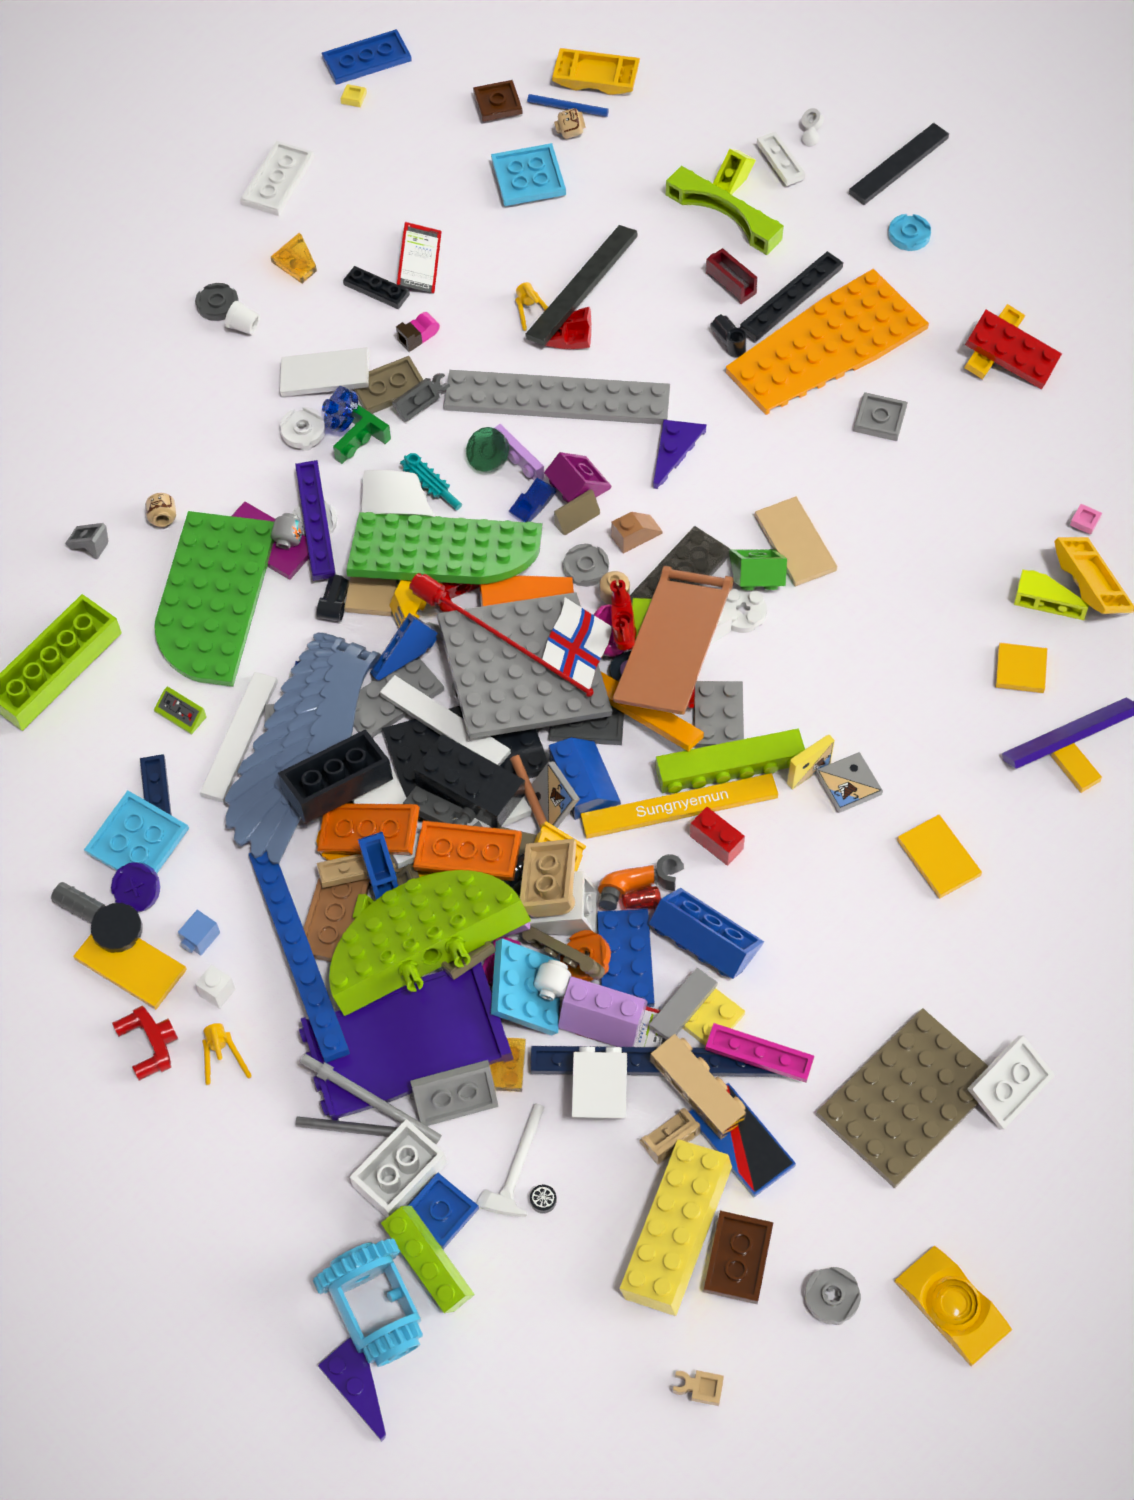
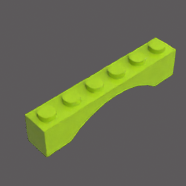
(691, 189)

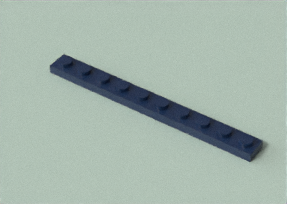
(560, 1061)

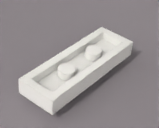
(781, 158)

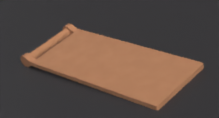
(673, 642)

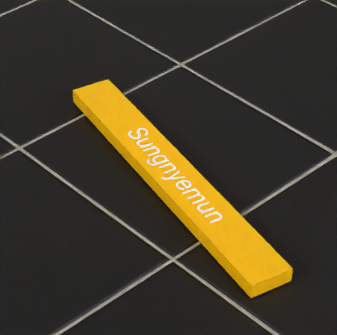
(678, 805)

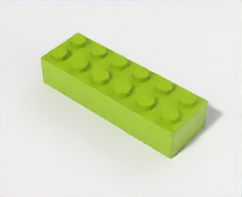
(55, 660)

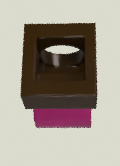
(417, 331)

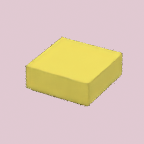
(353, 95)

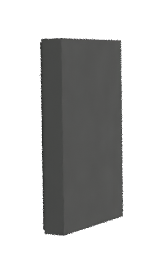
(600, 730)

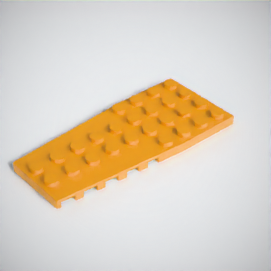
(826, 341)

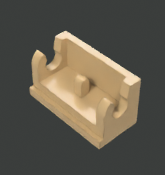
(663, 1140)

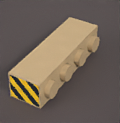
(698, 1086)

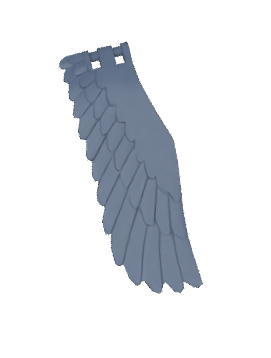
(307, 719)

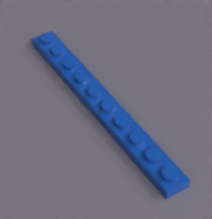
(300, 959)

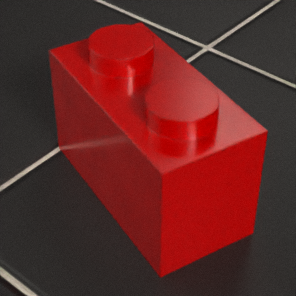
(717, 836)

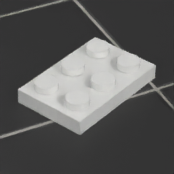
(1011, 1082)

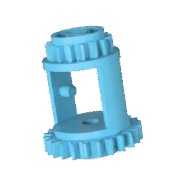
(357, 1268)

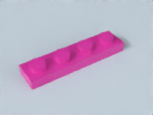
(759, 1052)

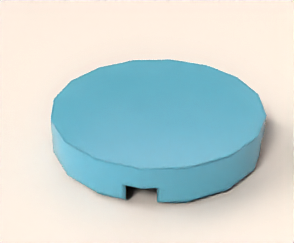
(909, 232)

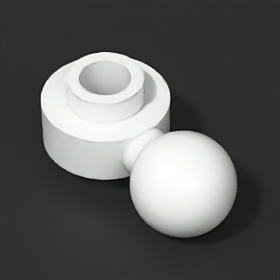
(810, 136)

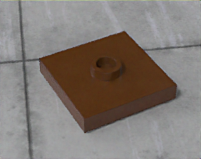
(497, 100)

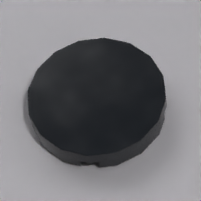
(116, 927)

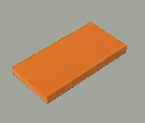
(524, 588)
(352, 822)
(467, 848)

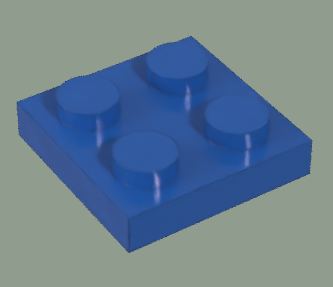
(443, 1209)

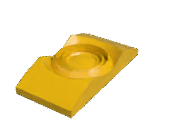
(595, 71)
(1092, 575)
(954, 1305)

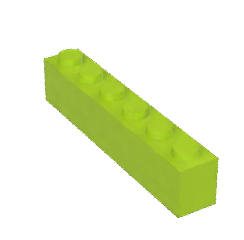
(728, 761)

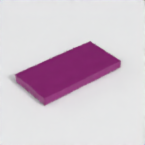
(283, 561)

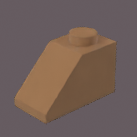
(633, 530)

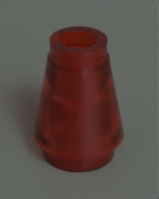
(642, 898)

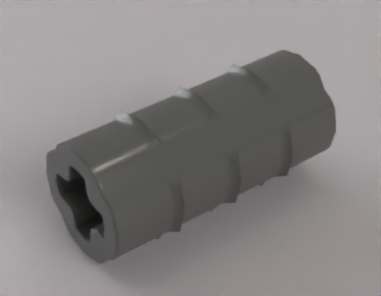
(76, 901)

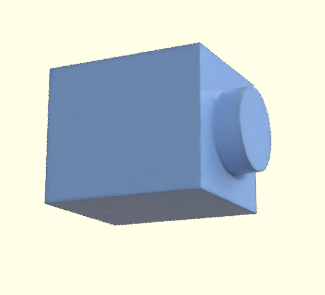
(198, 933)

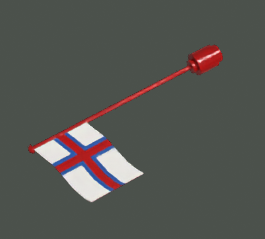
(571, 648)

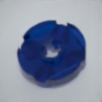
(339, 409)

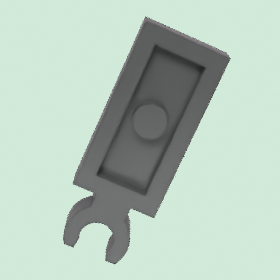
(419, 397)

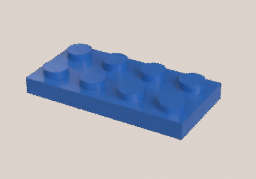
(630, 950)

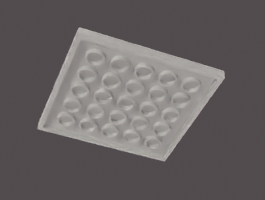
(502, 686)

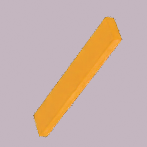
(661, 722)

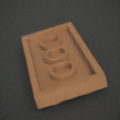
(331, 915)

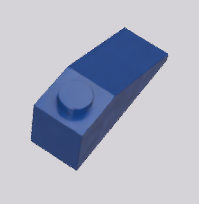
(407, 644)

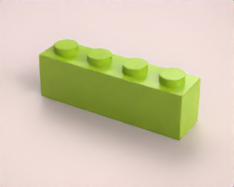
(427, 1259)

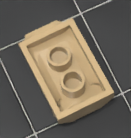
(548, 878)

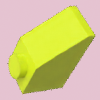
(734, 170)

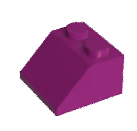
(575, 475)

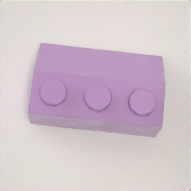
(601, 1013)

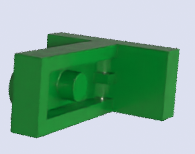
(365, 426)

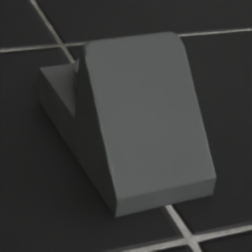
(91, 537)

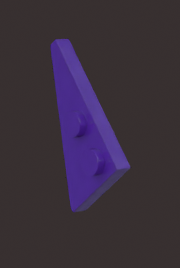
(675, 442)
(354, 1380)

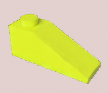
(1046, 595)

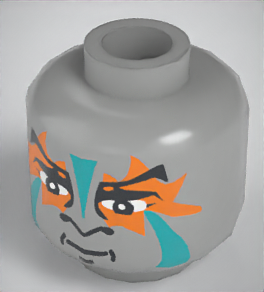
(287, 531)

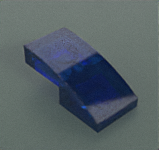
(533, 501)

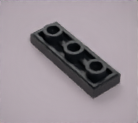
(376, 287)

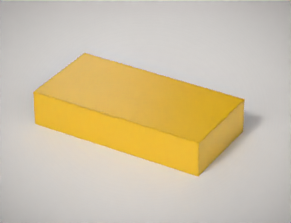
(1076, 767)

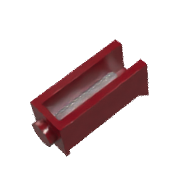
(732, 275)

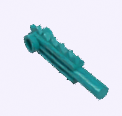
(437, 487)

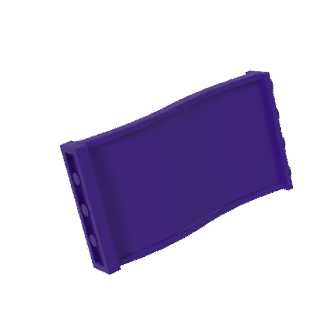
(412, 1038)

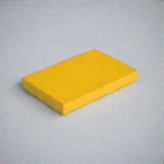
(939, 856)

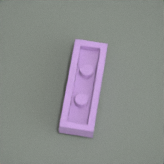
(520, 455)

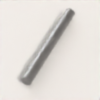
(344, 1126)

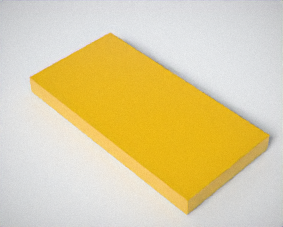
(139, 970)

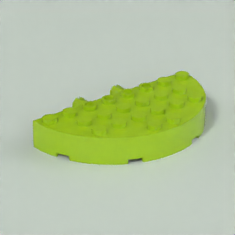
(417, 930)

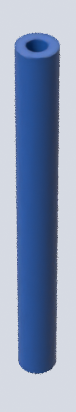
(568, 105)

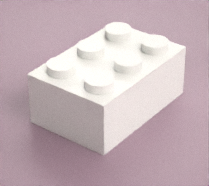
(398, 1169)

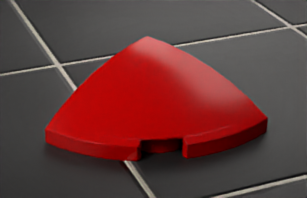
(574, 332)

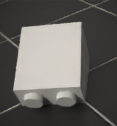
(580, 918)
(599, 1083)

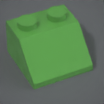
(758, 568)

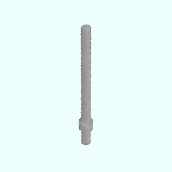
(326, 1072)

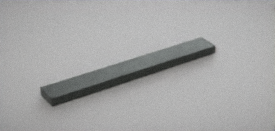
(581, 285)

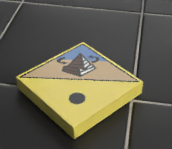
(808, 761)

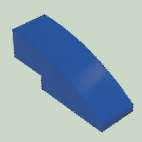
(378, 864)

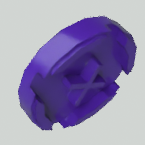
(136, 886)

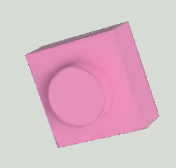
(1086, 519)

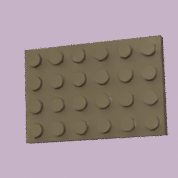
(905, 1098)

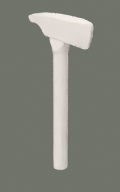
(503, 1202)

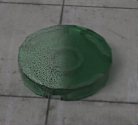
(487, 449)

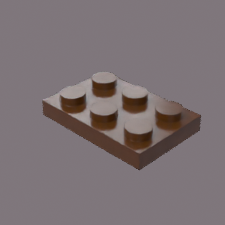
(738, 1257)

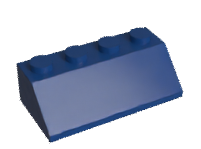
(705, 933)

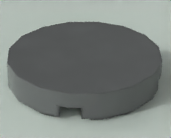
(215, 301)

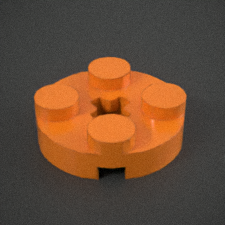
(596, 947)

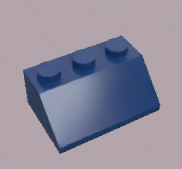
(586, 774)

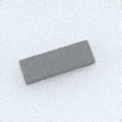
(683, 1004)

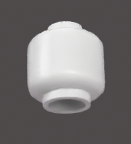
(552, 979)

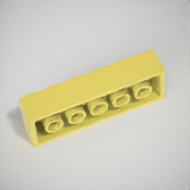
(676, 1227)

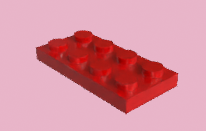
(1013, 349)

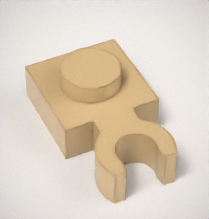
(704, 1387)

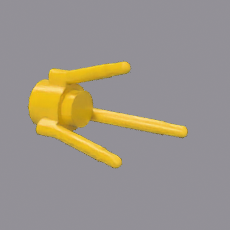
(527, 296)
(216, 1040)

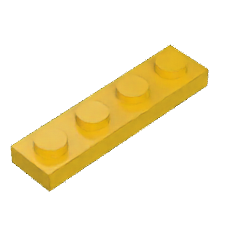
(980, 364)

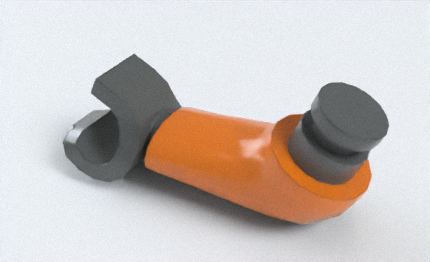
(630, 879)

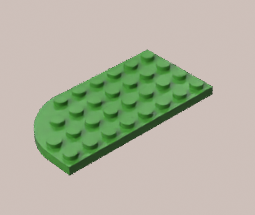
(442, 548)
(212, 595)

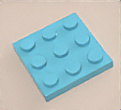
(528, 174)
(136, 834)
(514, 989)

